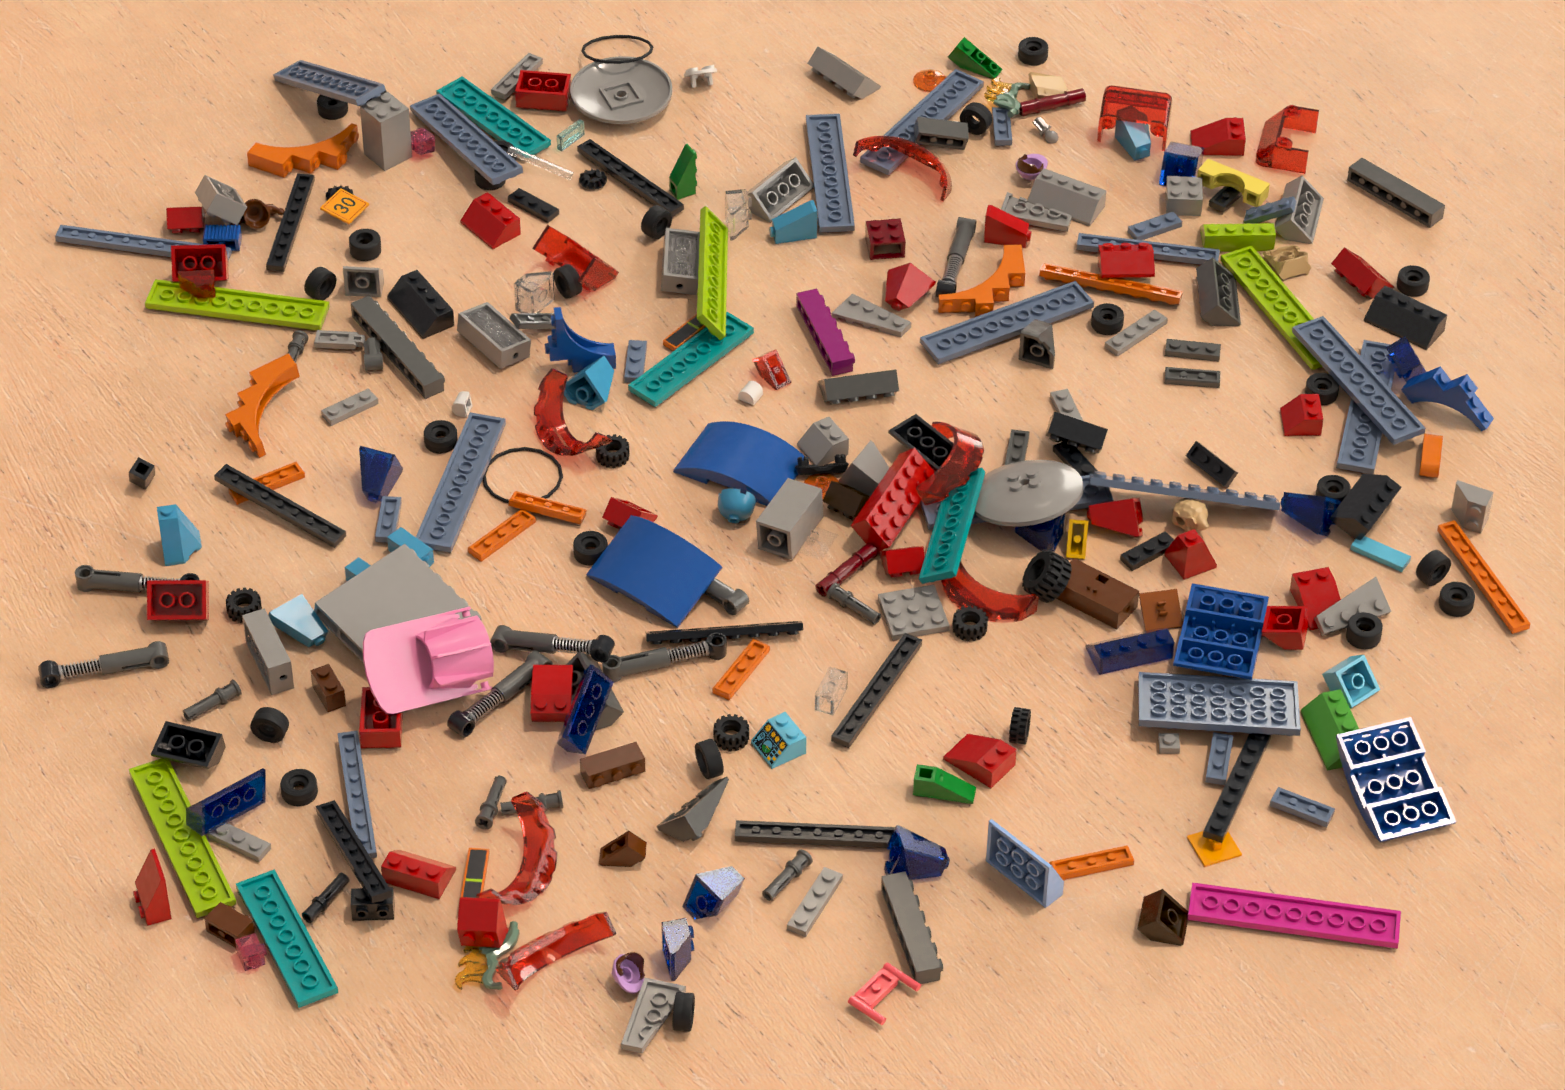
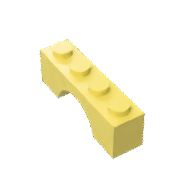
(1216, 175)

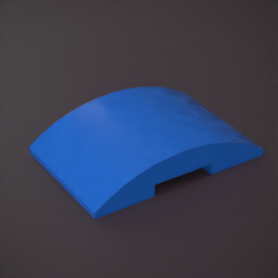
(740, 459)
(655, 569)
(1221, 631)
(1392, 780)

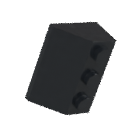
(1076, 433)
(189, 745)

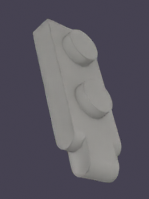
(338, 339)

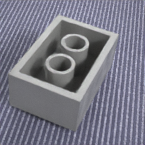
(220, 200)

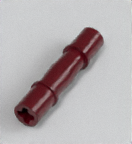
(1052, 101)
(847, 568)

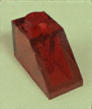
(198, 283)
(772, 369)

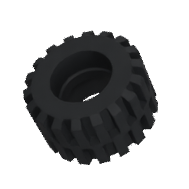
(1047, 575)

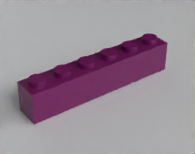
(825, 332)

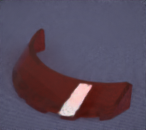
(912, 150)
(551, 423)
(954, 472)
(966, 591)
(538, 855)
(553, 946)

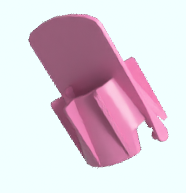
(427, 660)

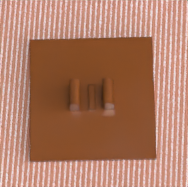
(1161, 609)

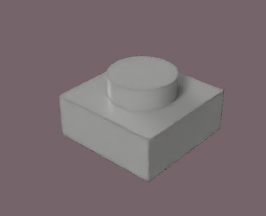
(1169, 743)

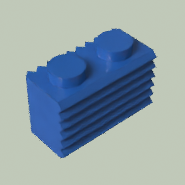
(228, 235)

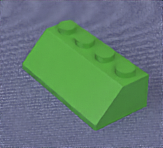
(1325, 719)

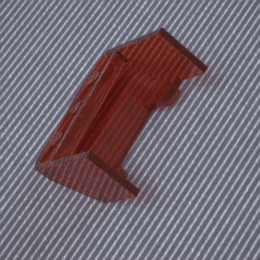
(1137, 107)
(1277, 151)
(564, 250)

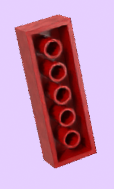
(892, 500)

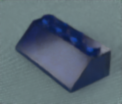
(1131, 650)
(585, 711)
(227, 803)

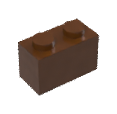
(328, 688)
(228, 924)

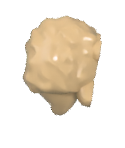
(1190, 515)

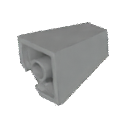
(866, 470)

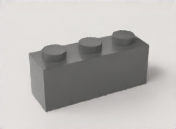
(941, 133)

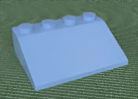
(1022, 866)

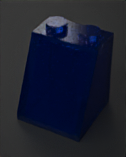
(1181, 161)

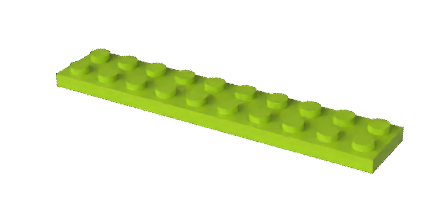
(712, 273)
(1271, 296)
(240, 306)
(186, 849)

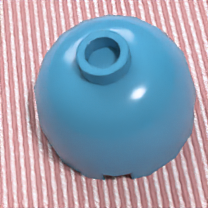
(736, 505)

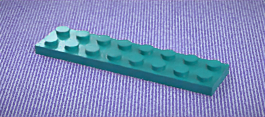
(493, 116)
(688, 361)
(951, 530)
(287, 938)

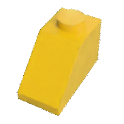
(1077, 539)

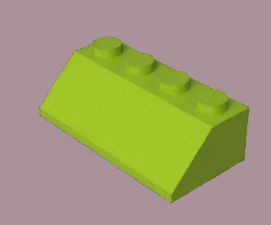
(1238, 236)

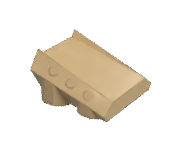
(1046, 85)
(1288, 261)

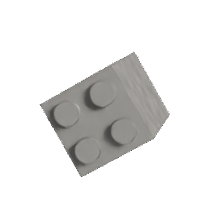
(386, 131)
(789, 518)

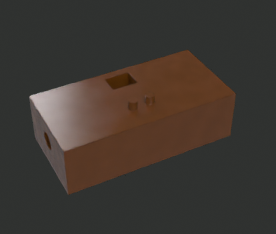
(1099, 595)

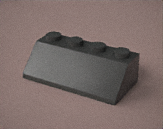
(1217, 294)
(859, 385)
(612, 708)

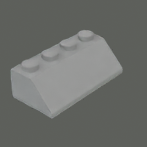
(842, 74)
(779, 190)
(1068, 196)
(1302, 223)

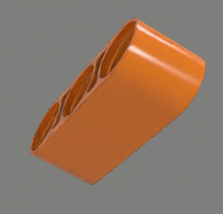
(1431, 455)

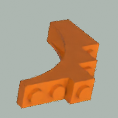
(304, 158)
(995, 289)
(252, 401)

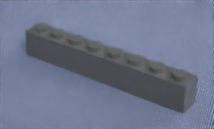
(398, 347)

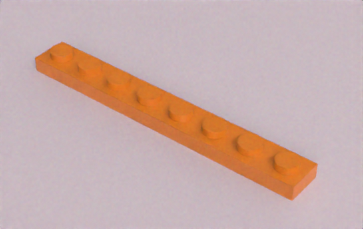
(1116, 285)
(1483, 577)

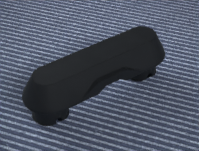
(839, 466)

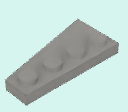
(1036, 214)
(870, 315)
(1367, 599)
(649, 1013)

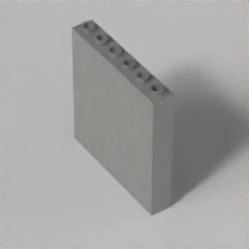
(386, 594)

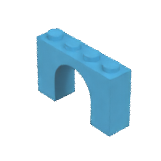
(394, 540)

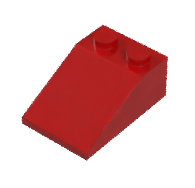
(1221, 137)
(1314, 590)
(551, 692)
(982, 758)
(152, 891)

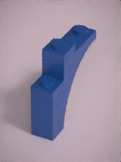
(577, 350)
(1456, 393)

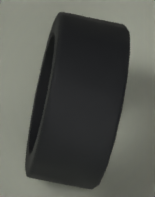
(709, 758)

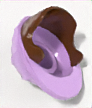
(1031, 165)
(629, 971)

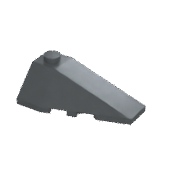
(695, 814)

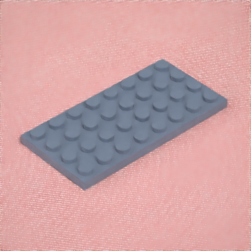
(1218, 704)

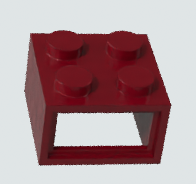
(885, 233)

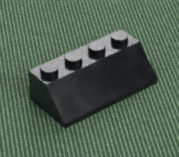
(421, 305)
(1406, 317)
(924, 438)
(1364, 504)

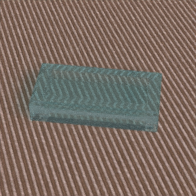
(570, 135)

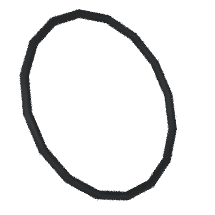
(613, 61)
(523, 449)

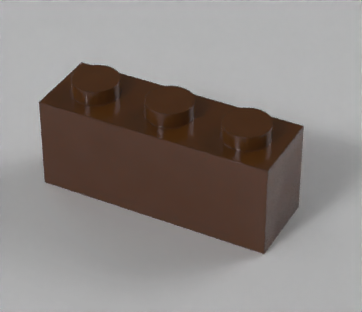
(612, 765)

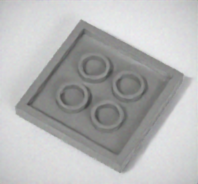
(913, 612)

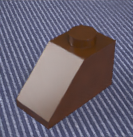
(623, 851)

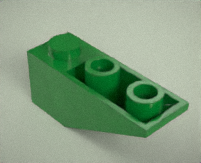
(974, 60)
(683, 176)
(939, 784)

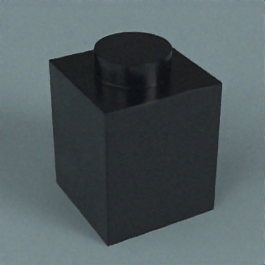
(141, 473)

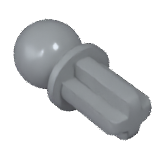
(1050, 136)

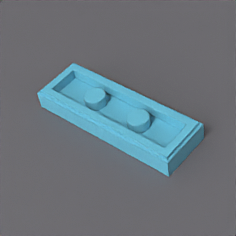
(1381, 553)

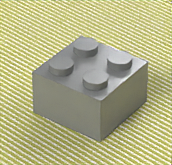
(1184, 195)

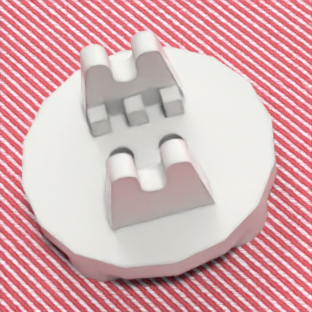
(707, 71)

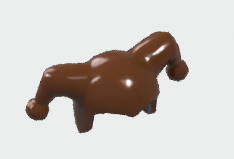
(258, 213)

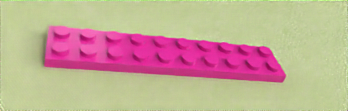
(1294, 915)

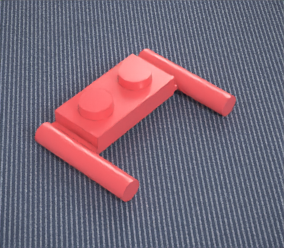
(877, 988)

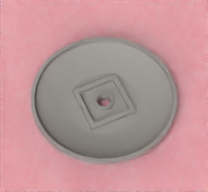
(641, 84)
(1028, 492)

